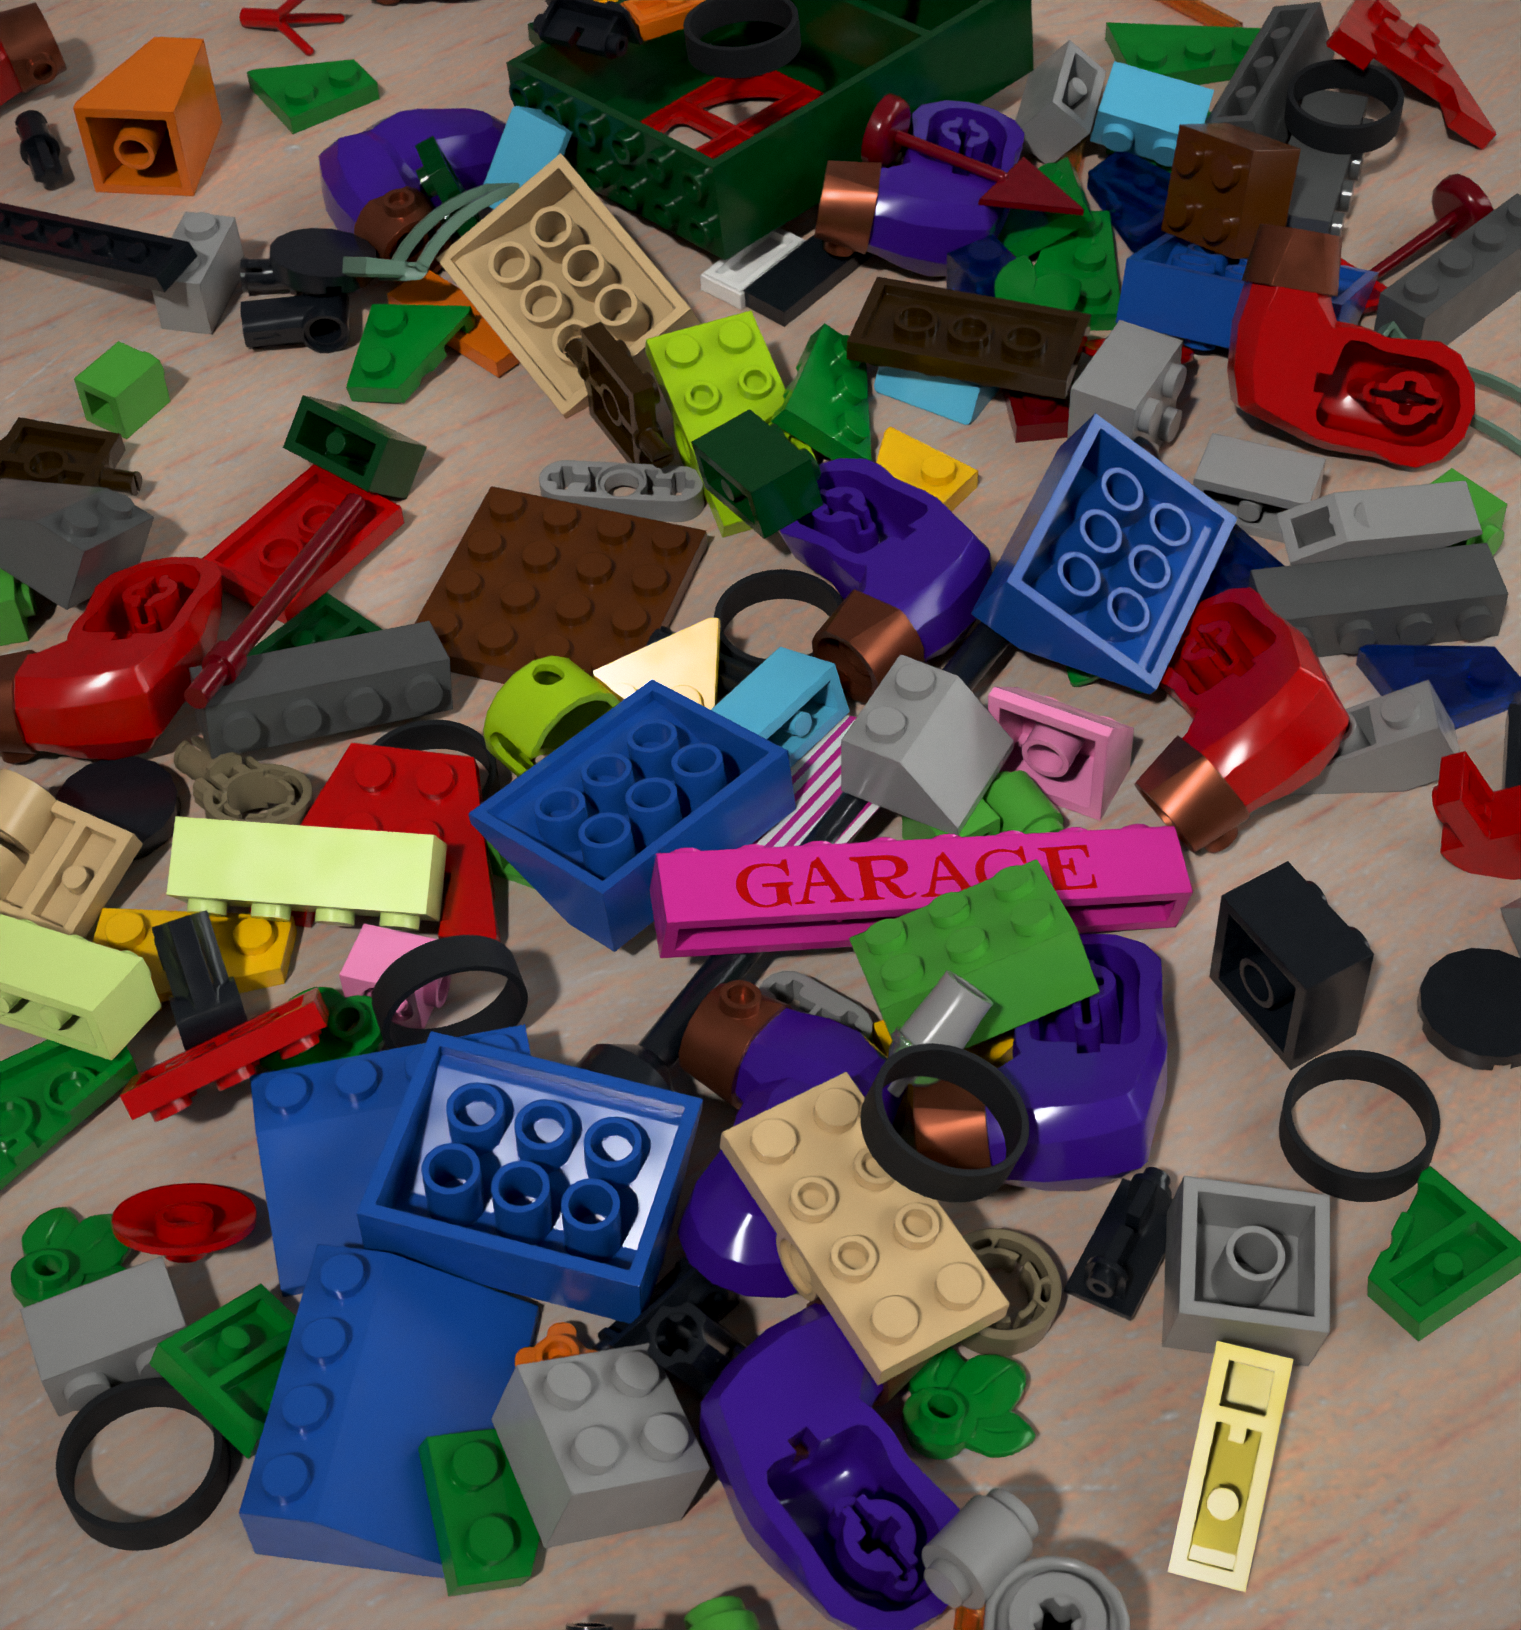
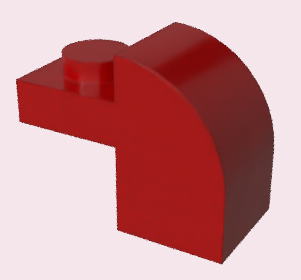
(1478, 825)

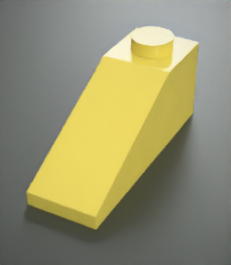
(1230, 1466)

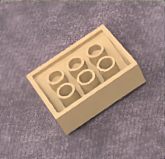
(557, 265)

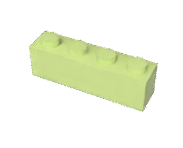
(308, 871)
(72, 988)

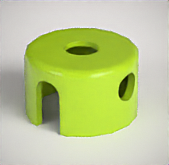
(542, 710)

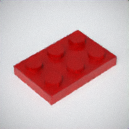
(276, 534)
(226, 1057)

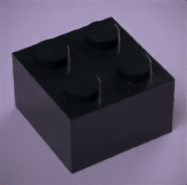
(1290, 964)

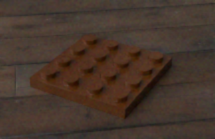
(559, 583)

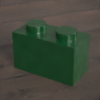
(354, 447)
(758, 473)

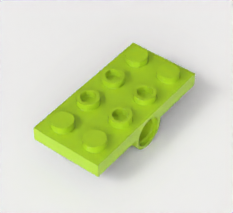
(710, 378)

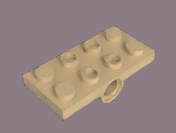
(56, 858)
(857, 1237)

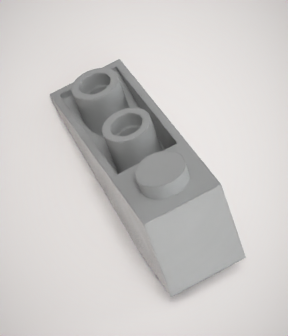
(1379, 522)
(1389, 745)

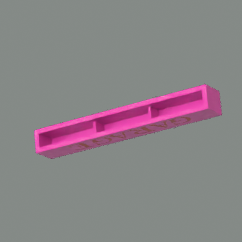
(830, 892)

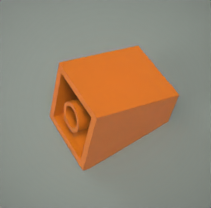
(152, 120)

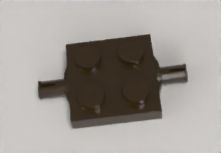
(620, 396)
(65, 456)

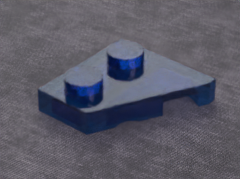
(1467, 679)

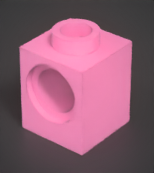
(372, 954)

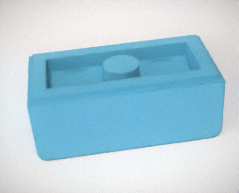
(526, 147)
(940, 395)

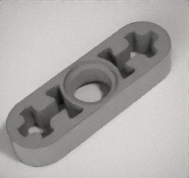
(665, 483)

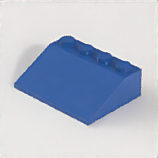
(1195, 292)
(1106, 560)
(628, 787)
(322, 1139)
(532, 1177)
(367, 1375)

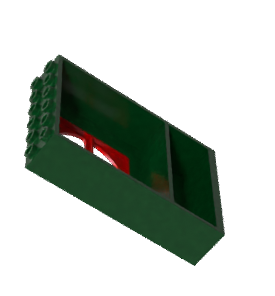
(777, 159)

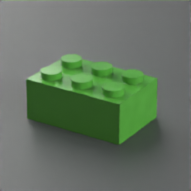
(998, 935)

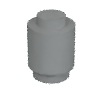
(979, 1549)

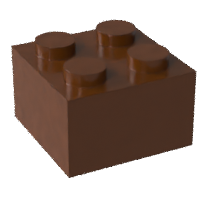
(1227, 186)

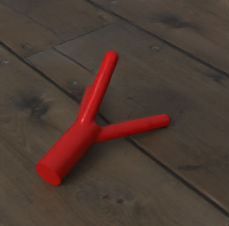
(281, 18)

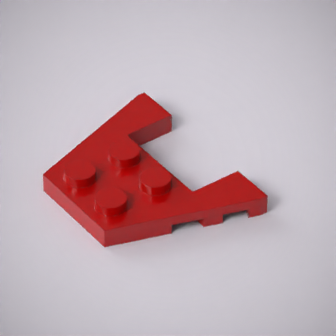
(1377, 32)
(418, 795)

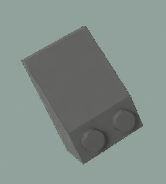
(68, 536)

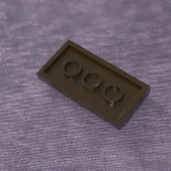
(969, 337)

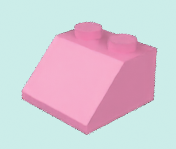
(1064, 749)

